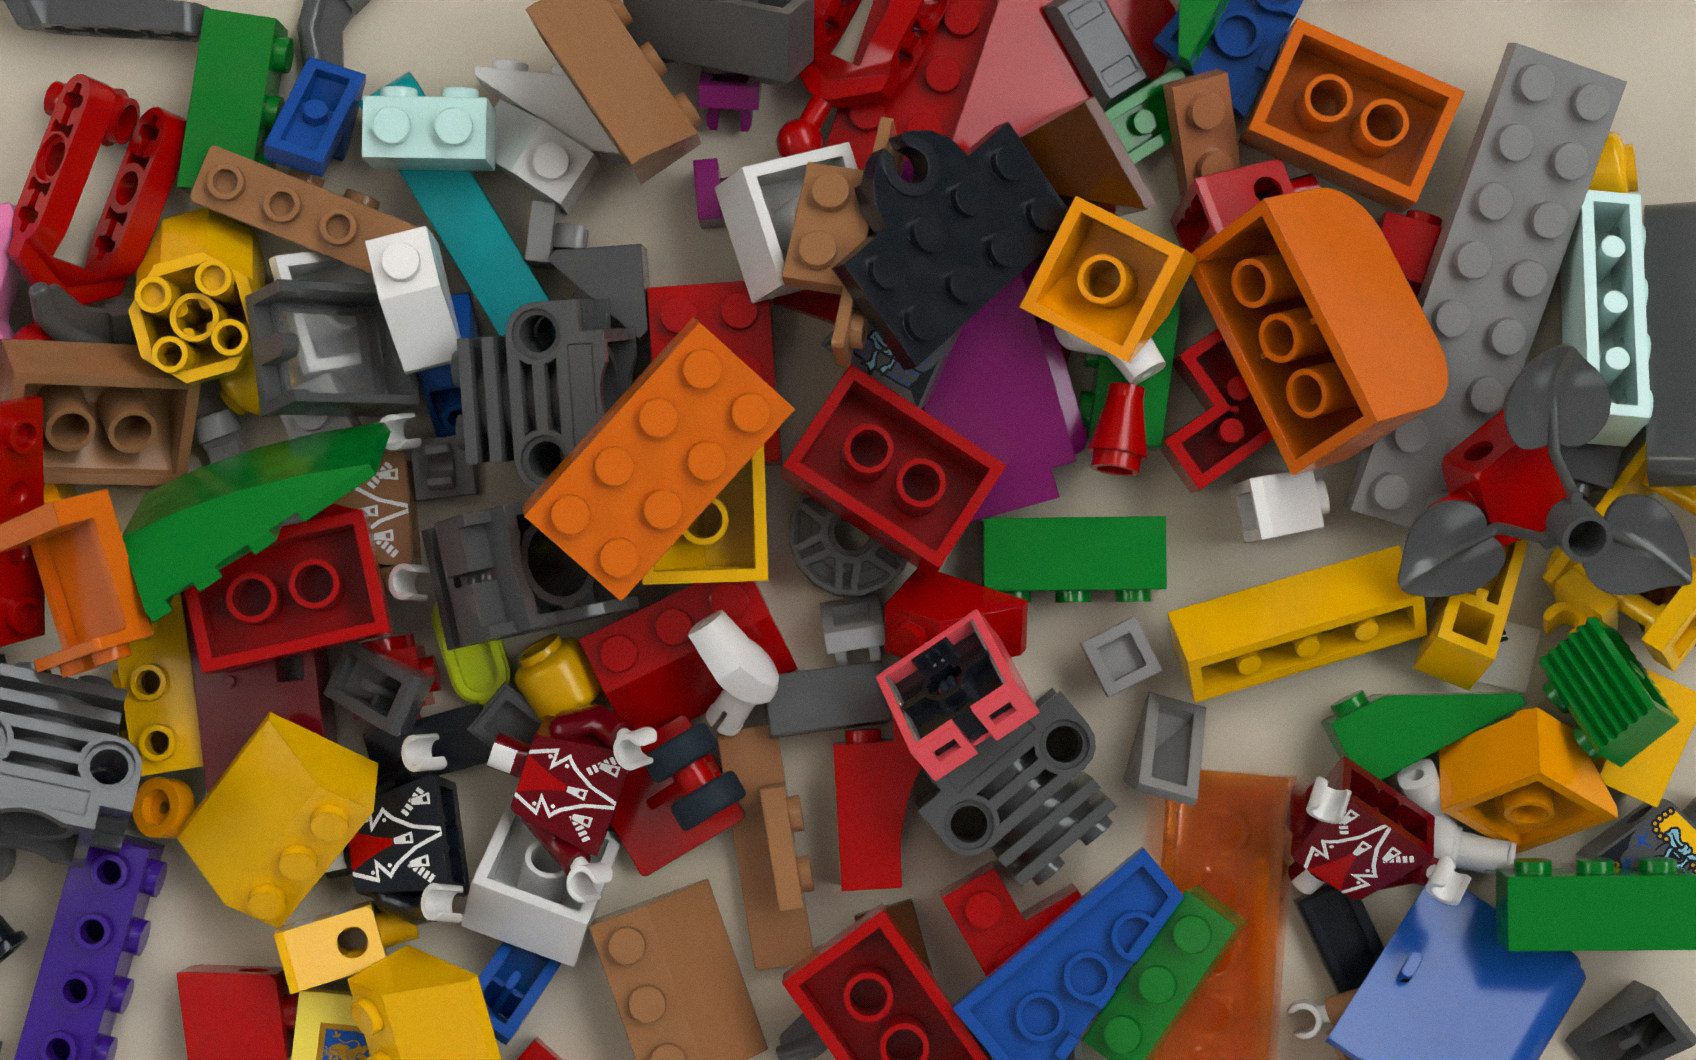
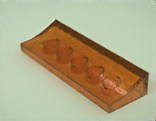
(1241, 854)

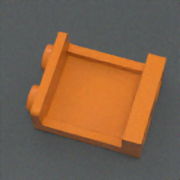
(83, 578)

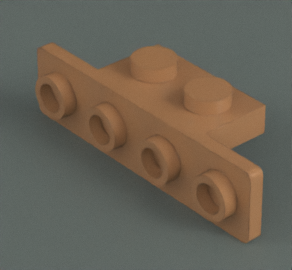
(293, 207)
(825, 232)
(766, 850)

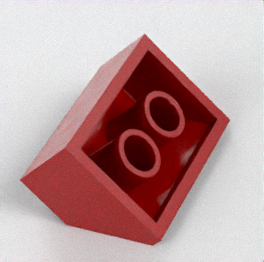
(653, 666)

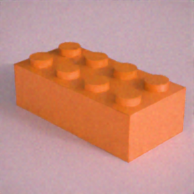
(656, 459)

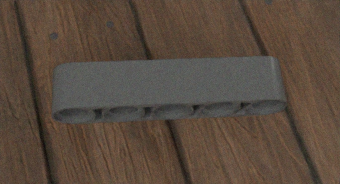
(1672, 333)

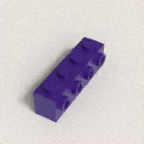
(91, 953)

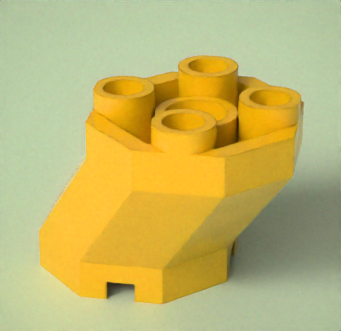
(193, 294)

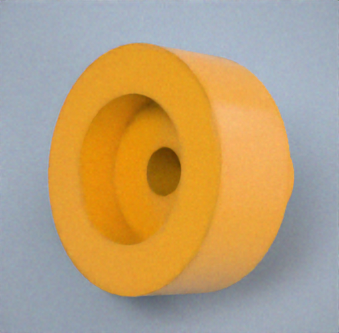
(163, 807)

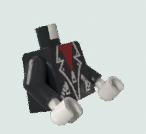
(412, 843)

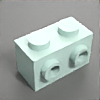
(429, 131)

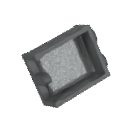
(325, 351)

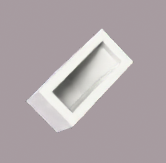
(541, 157)
(415, 298)
(1280, 505)

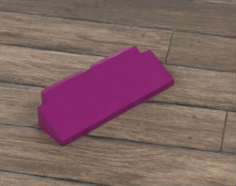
(1011, 396)

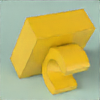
(1576, 601)

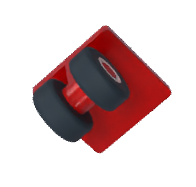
(676, 798)

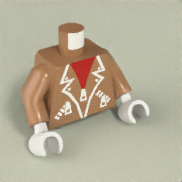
(392, 513)

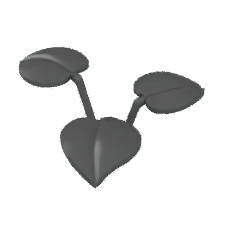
(1625, 553)

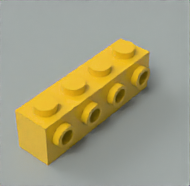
(1292, 621)
(161, 696)

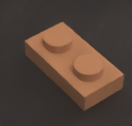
(1201, 126)

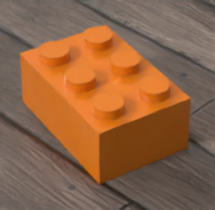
(1351, 116)

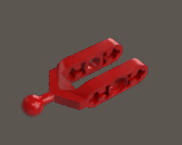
(840, 84)
(59, 180)

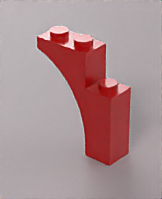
(871, 801)

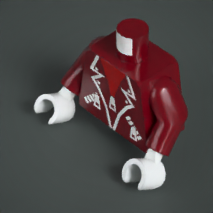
(573, 785)
(1365, 838)

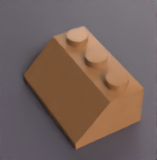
(619, 81)
(103, 411)
(678, 978)

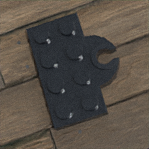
(945, 236)

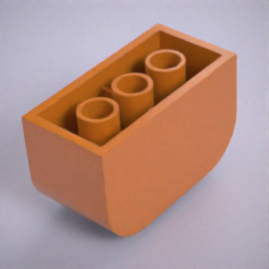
(1320, 325)

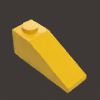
(1469, 626)

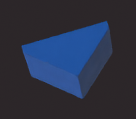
(513, 986)

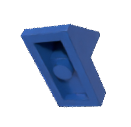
(316, 118)

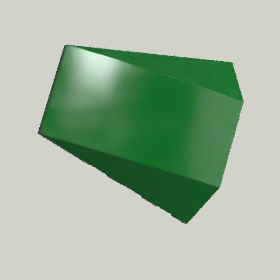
(239, 506)

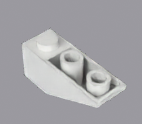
(551, 100)

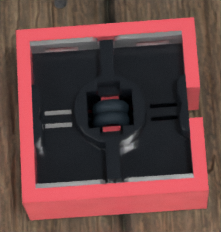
(956, 695)

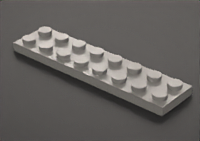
(1494, 264)

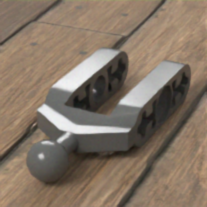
(112, 18)

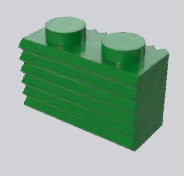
(1606, 693)

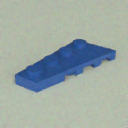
(1240, 45)
(1070, 969)

